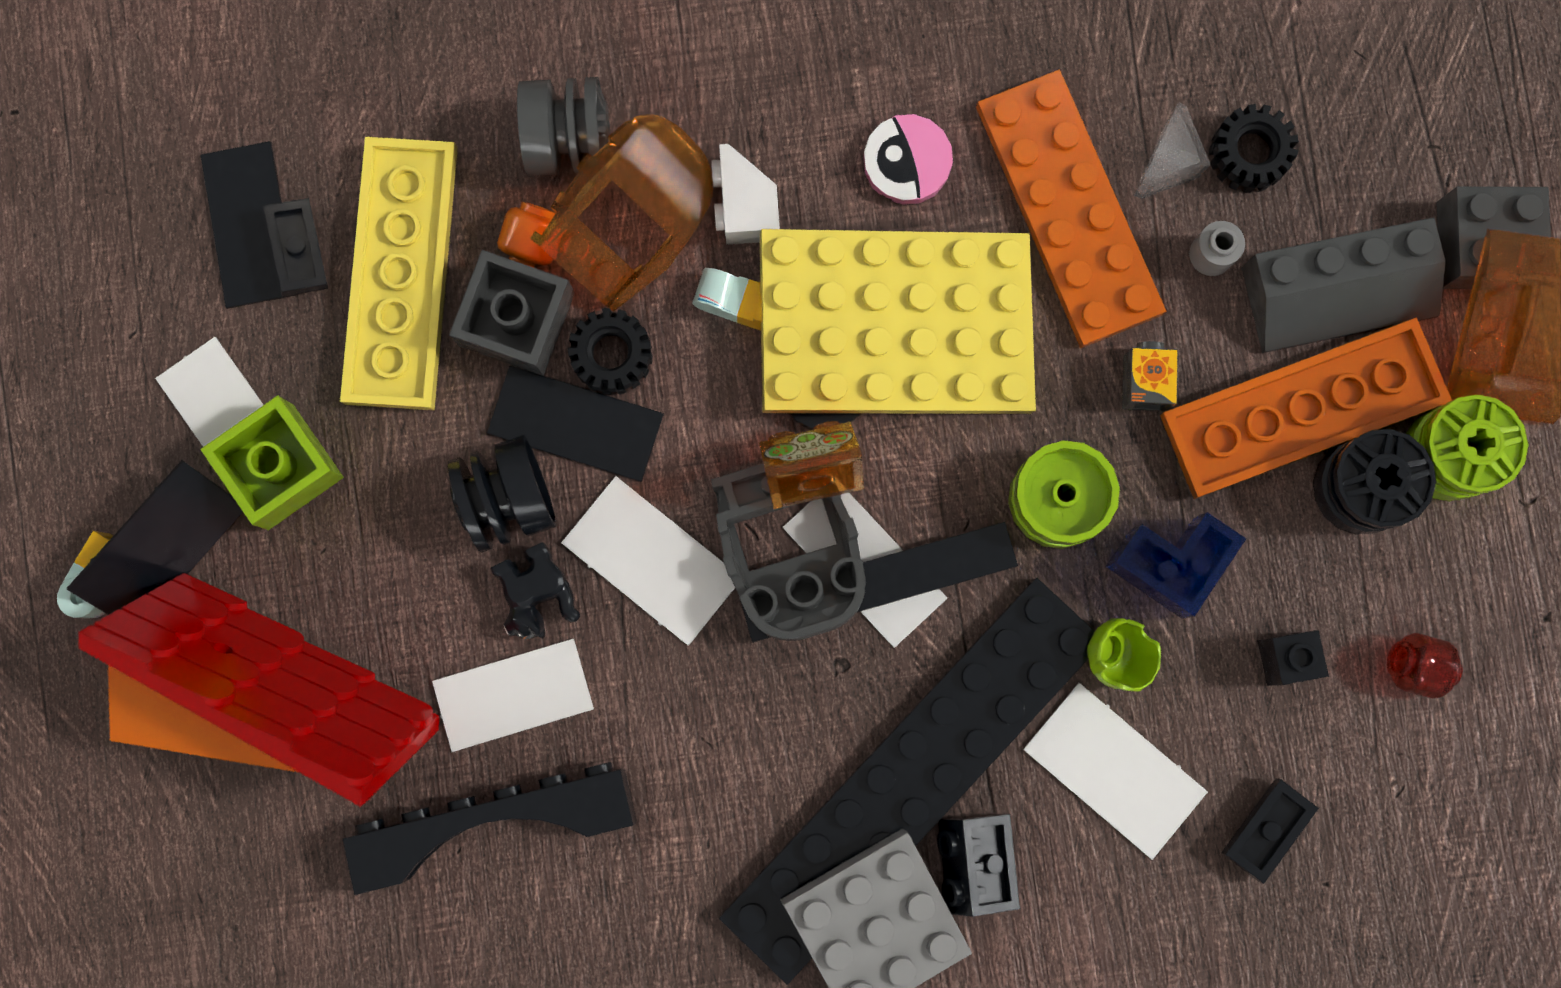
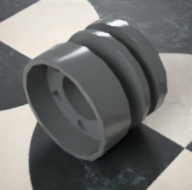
(560, 126)

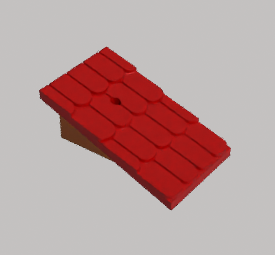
(232, 685)

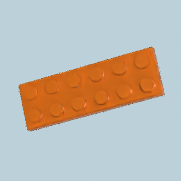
(1070, 209)
(1305, 408)

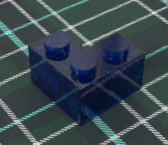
(1179, 574)

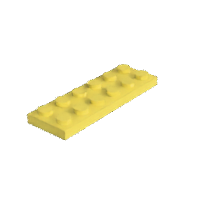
(399, 273)

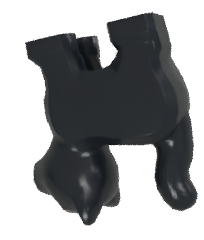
(527, 589)

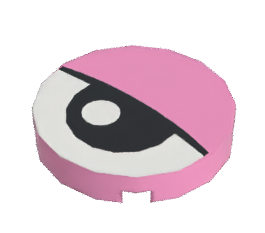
(908, 159)

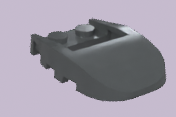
(800, 593)

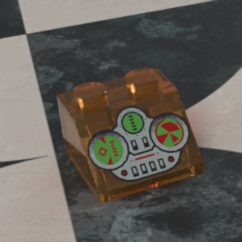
(812, 464)

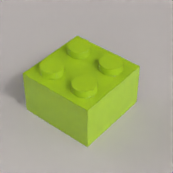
(272, 463)

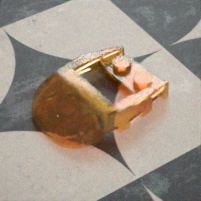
(661, 174)

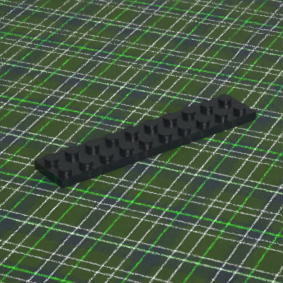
(921, 763)

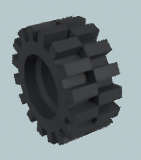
(1268, 127)
(604, 325)

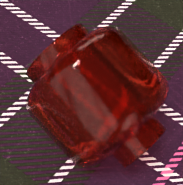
(1424, 665)

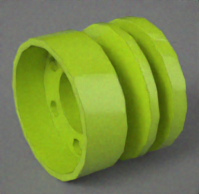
(1461, 469)

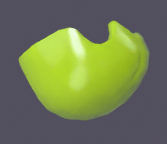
(1124, 655)

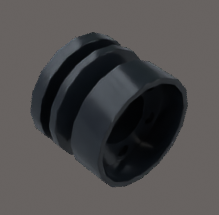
(1350, 490)
(501, 494)

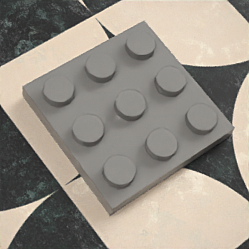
(877, 920)

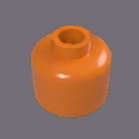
(517, 231)

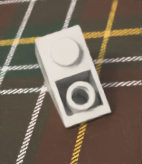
(748, 198)

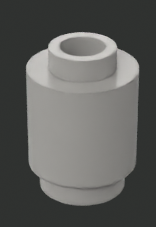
(1217, 248)

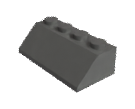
(1346, 284)

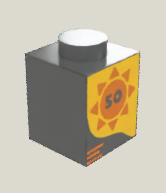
(1150, 377)

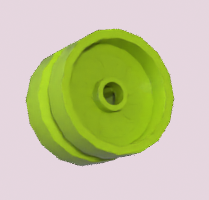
(1079, 472)

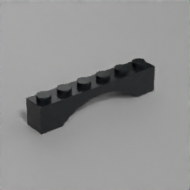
(393, 854)

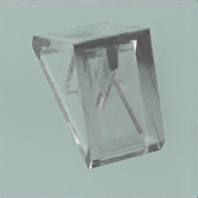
(1176, 157)

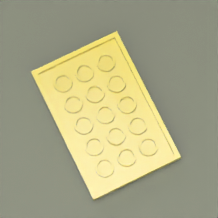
(896, 322)

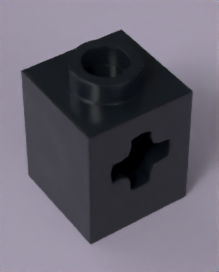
(1293, 658)

